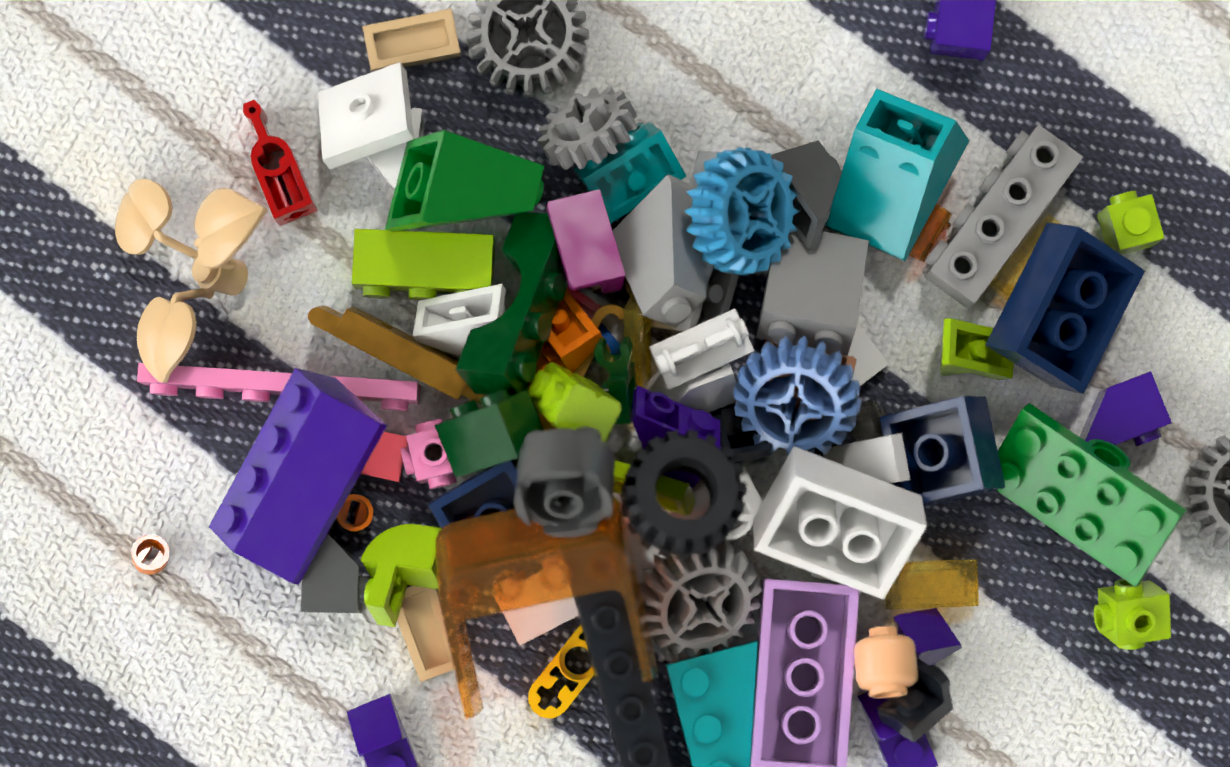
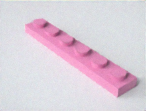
(258, 385)

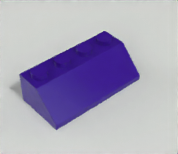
(297, 475)

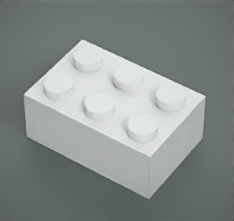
(838, 523)

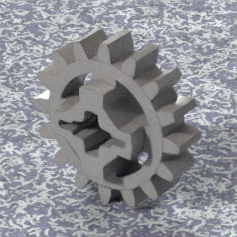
(587, 128)

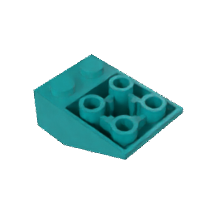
(895, 173)

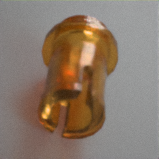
(930, 233)

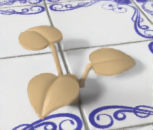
(223, 227)

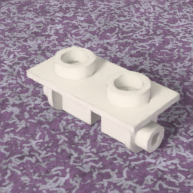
(702, 349)

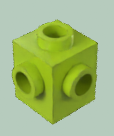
(1133, 613)

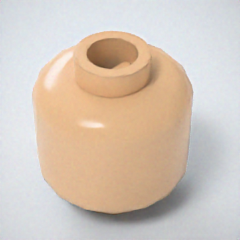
(885, 663)

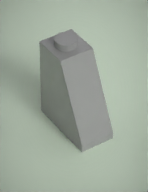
(659, 254)

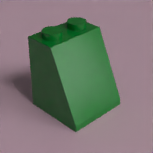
(460, 181)

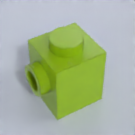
(1130, 223)

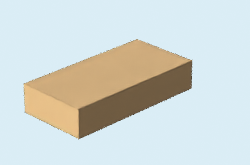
(412, 40)
(425, 632)

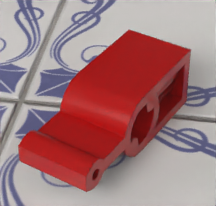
(287, 173)

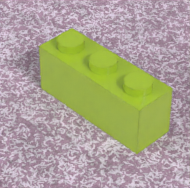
(421, 262)

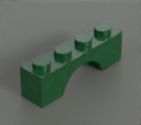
(508, 348)

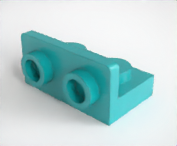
(632, 171)

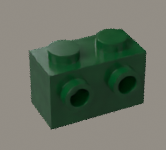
(487, 433)

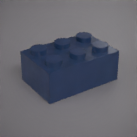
(1065, 307)

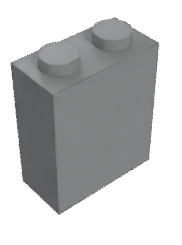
(815, 293)

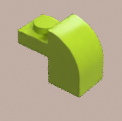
(398, 559)

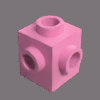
(435, 473)

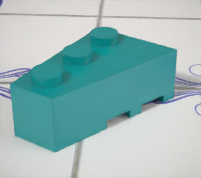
(716, 704)

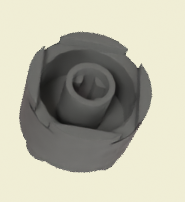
(565, 481)

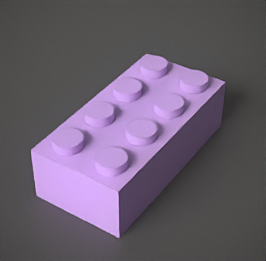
(803, 674)

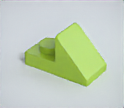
(965, 352)

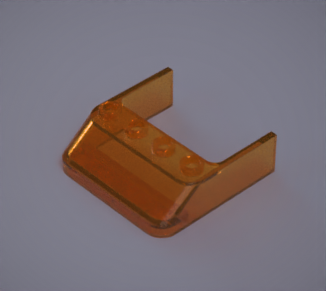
(506, 565)

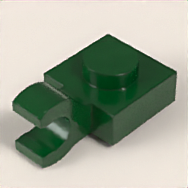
(622, 376)

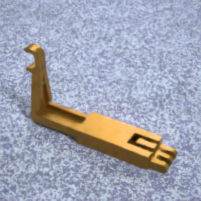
(413, 358)

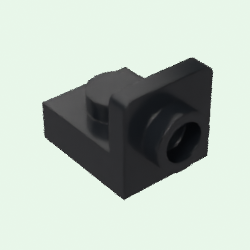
(922, 706)

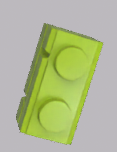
(573, 400)

